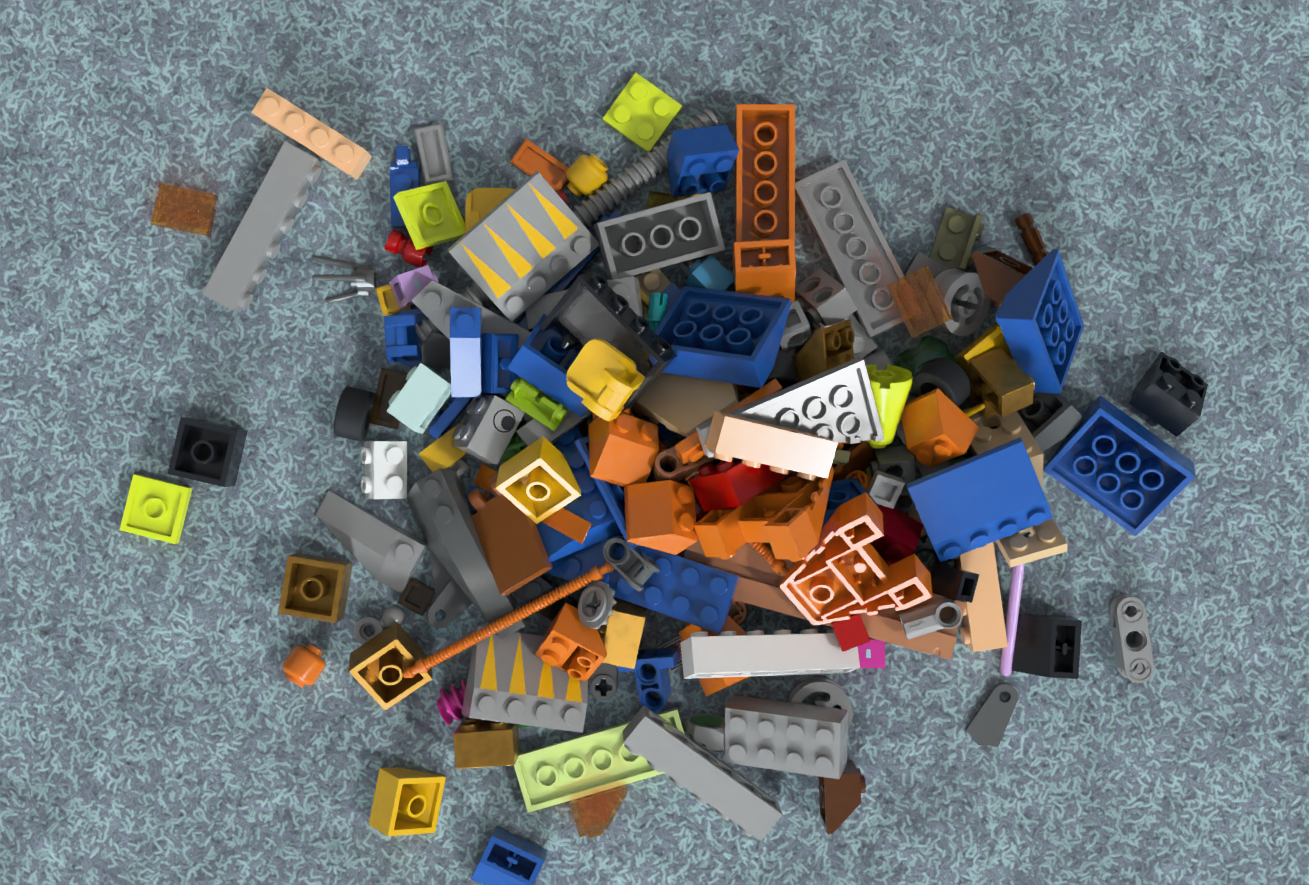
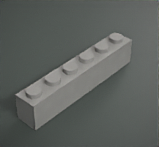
(262, 228)
(701, 773)

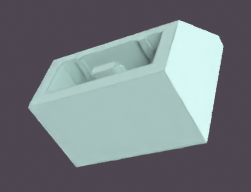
(420, 397)

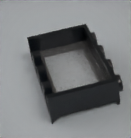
(596, 311)

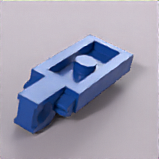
(403, 177)

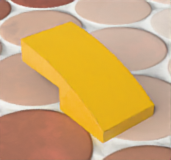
(441, 452)

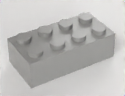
(659, 236)
(786, 736)

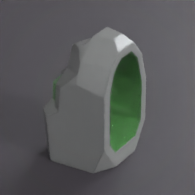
(707, 731)

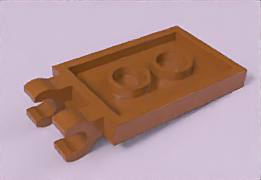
(508, 540)

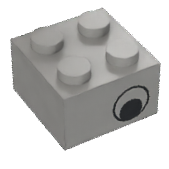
(487, 428)

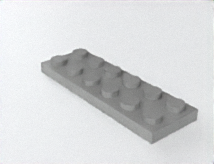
(852, 244)

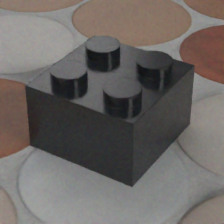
(207, 452)

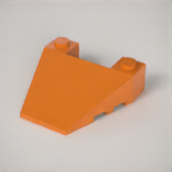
(784, 515)
(847, 573)

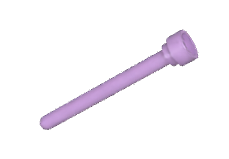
(1012, 619)

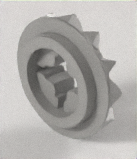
(590, 597)

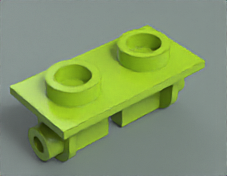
(536, 404)

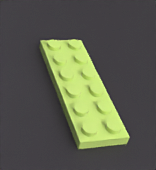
(582, 766)

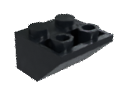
(1170, 394)
(1047, 646)

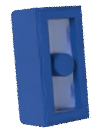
(497, 354)

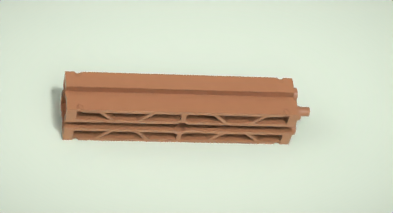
(760, 587)

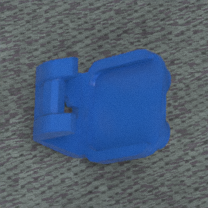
(401, 338)

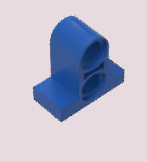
(654, 681)

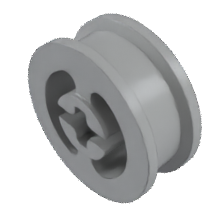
(966, 287)
(835, 694)

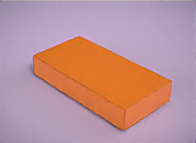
(532, 158)

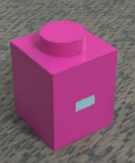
(872, 654)

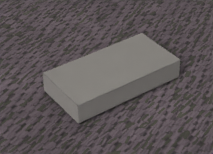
(434, 154)

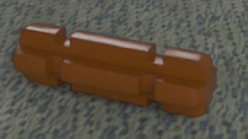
(1031, 237)

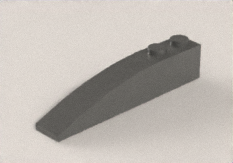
(450, 533)

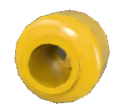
(586, 175)

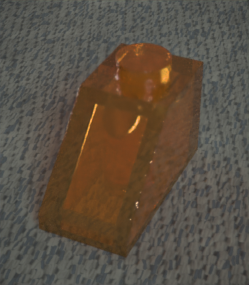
(596, 811)

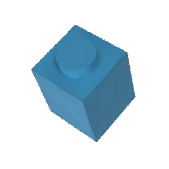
(709, 275)

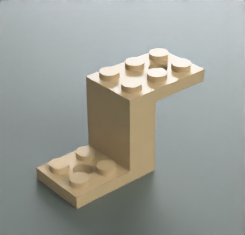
(1047, 537)

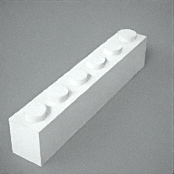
(765, 654)

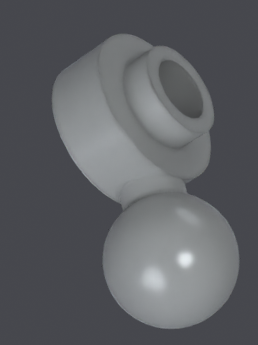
(389, 617)

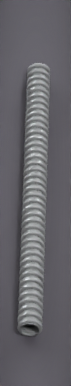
(602, 200)

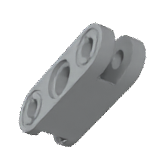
(1139, 651)

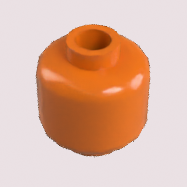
(303, 665)

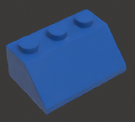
(546, 365)

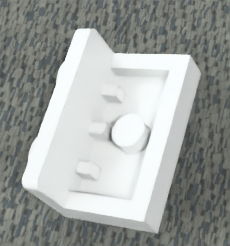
(384, 469)

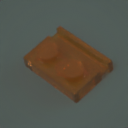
(184, 210)
(919, 302)

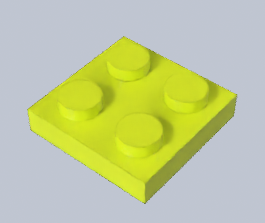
(642, 113)
(430, 215)
(155, 508)

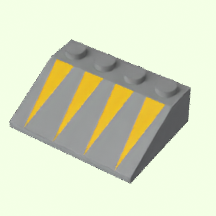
(523, 246)
(519, 688)

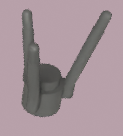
(363, 278)

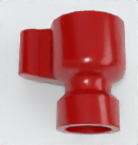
(400, 244)

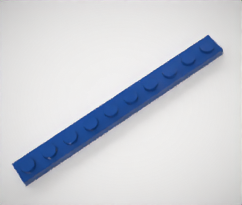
(443, 421)

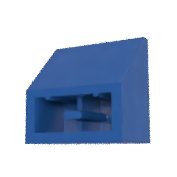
(701, 160)
(509, 860)

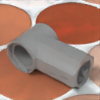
(927, 619)

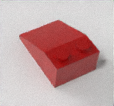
(731, 483)

